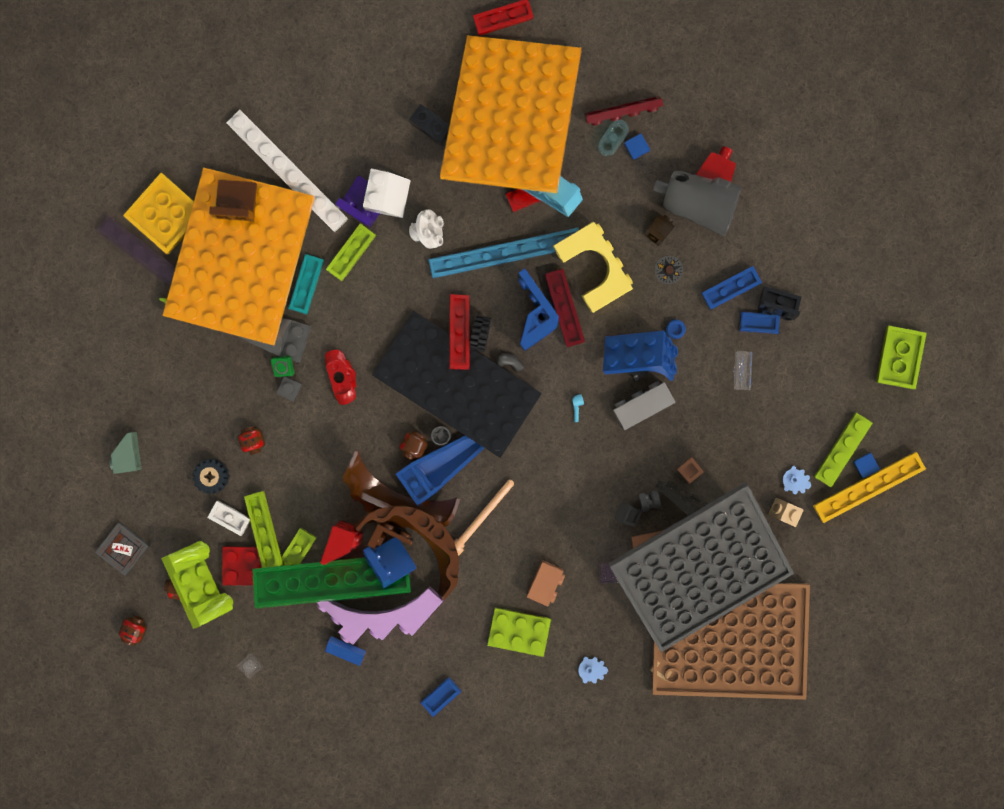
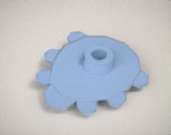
(796, 480)
(592, 670)

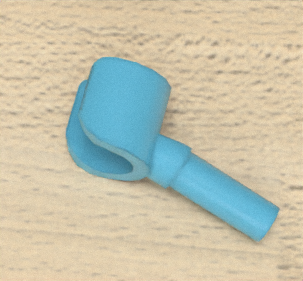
(577, 401)

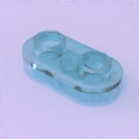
(612, 138)

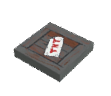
(122, 548)

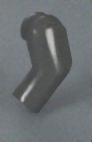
(509, 359)

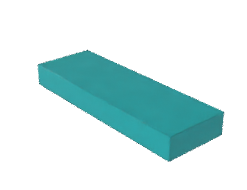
(306, 284)

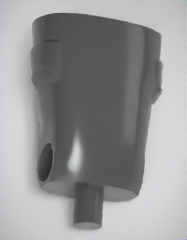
(701, 199)

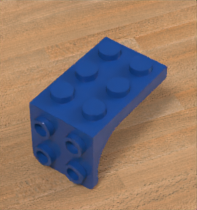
(640, 352)

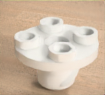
(427, 229)

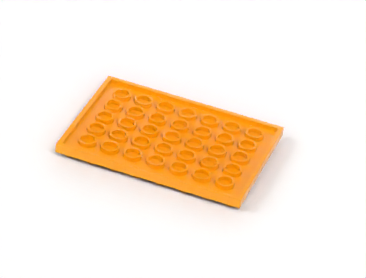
(511, 114)
(236, 271)

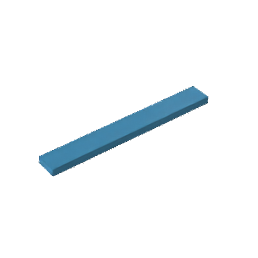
(497, 254)

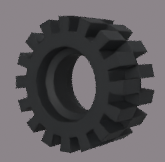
(480, 333)

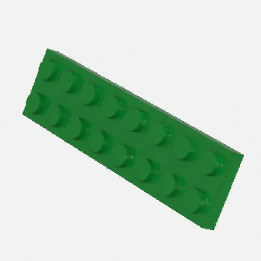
(320, 583)

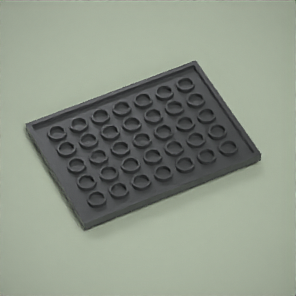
(702, 567)

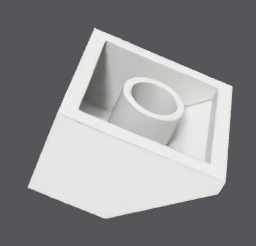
(386, 193)

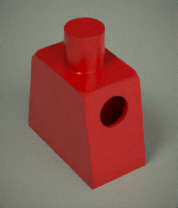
(718, 165)

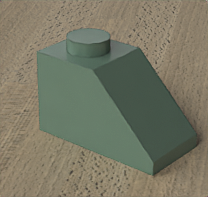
(126, 455)

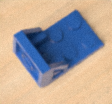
(535, 328)

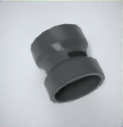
(439, 437)
(649, 501)

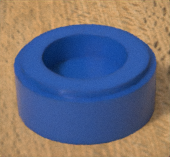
(675, 329)

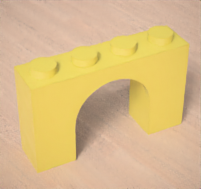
(615, 281)

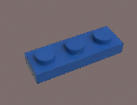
(731, 288)

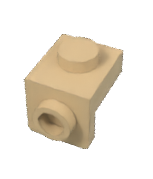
(785, 512)

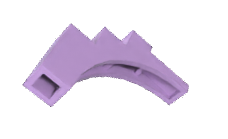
(408, 616)

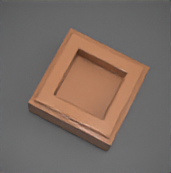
(690, 470)

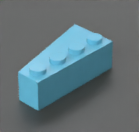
(564, 200)

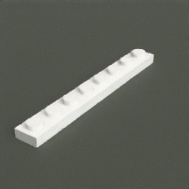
(286, 169)

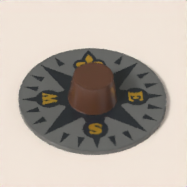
(668, 270)

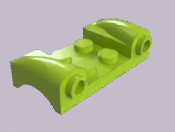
(195, 584)

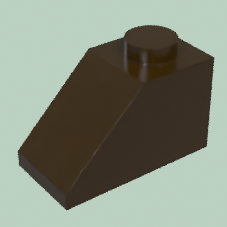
(659, 229)

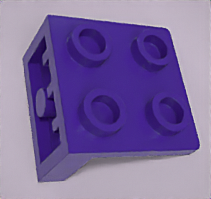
(354, 201)

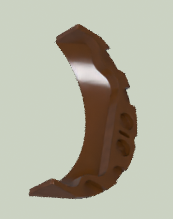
(376, 495)
(431, 531)

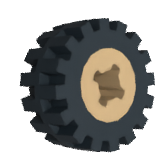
(218, 476)

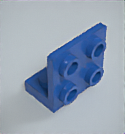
(389, 561)

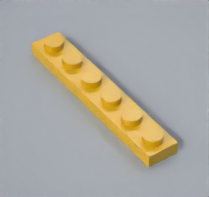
(869, 487)

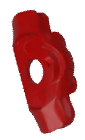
(343, 391)

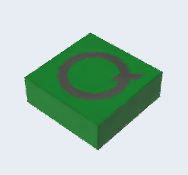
(282, 366)

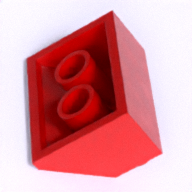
(341, 541)

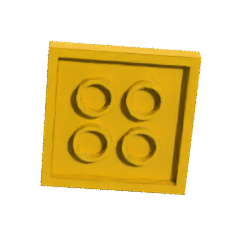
(162, 213)

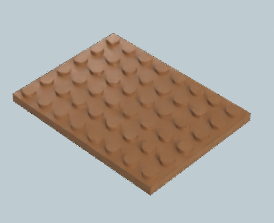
(745, 653)

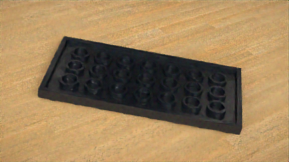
(477, 402)

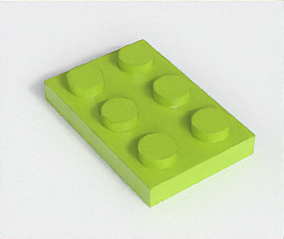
(901, 357)
(519, 632)

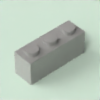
(643, 405)

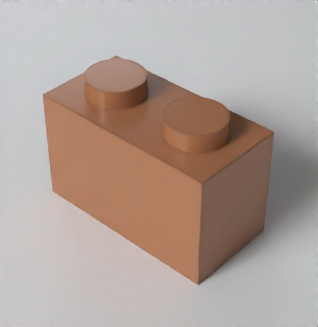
(545, 583)

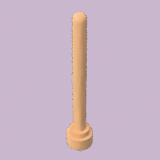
(459, 543)

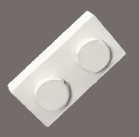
(229, 518)

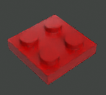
(239, 565)

